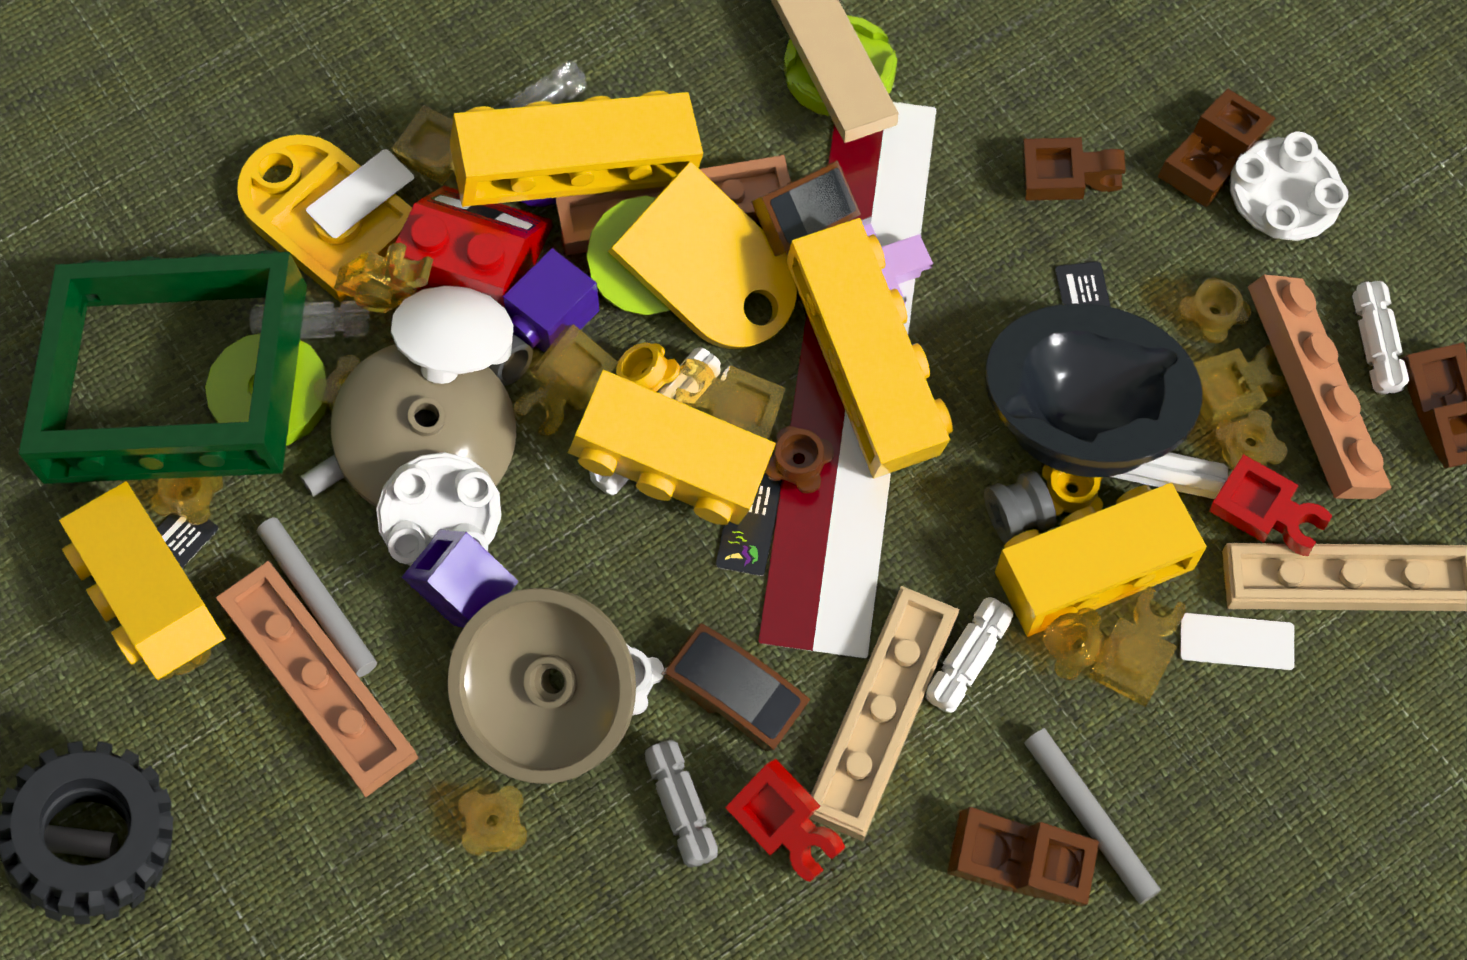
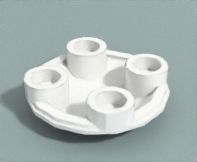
(1288, 187)
(452, 332)
(436, 495)

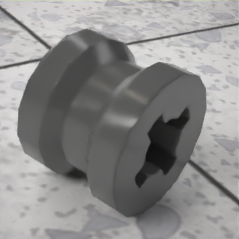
(1020, 506)

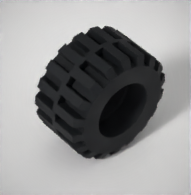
(75, 779)

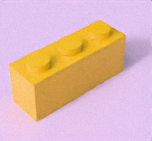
(671, 449)
(1099, 556)
(138, 582)

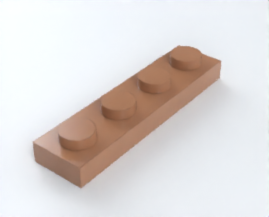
(739, 181)
(1319, 388)
(317, 679)

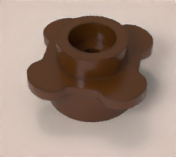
(800, 442)

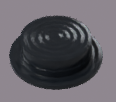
(1092, 388)

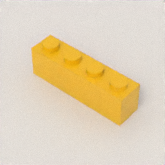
(572, 147)
(868, 347)

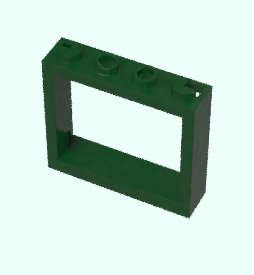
(165, 450)

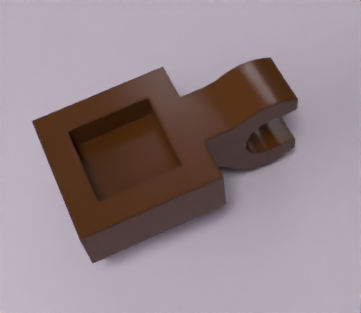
(1061, 169)

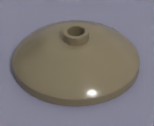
(378, 430)
(505, 694)

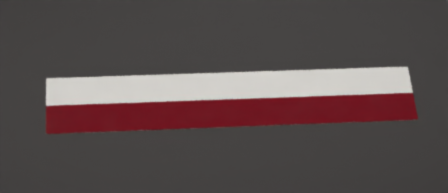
(832, 538)

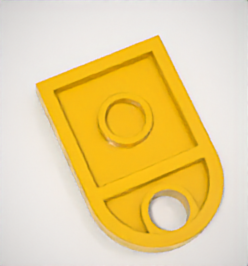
(280, 212)
(705, 260)

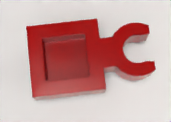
(1261, 501)
(777, 813)

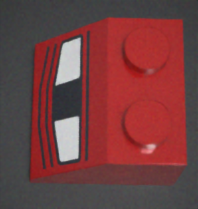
(473, 245)

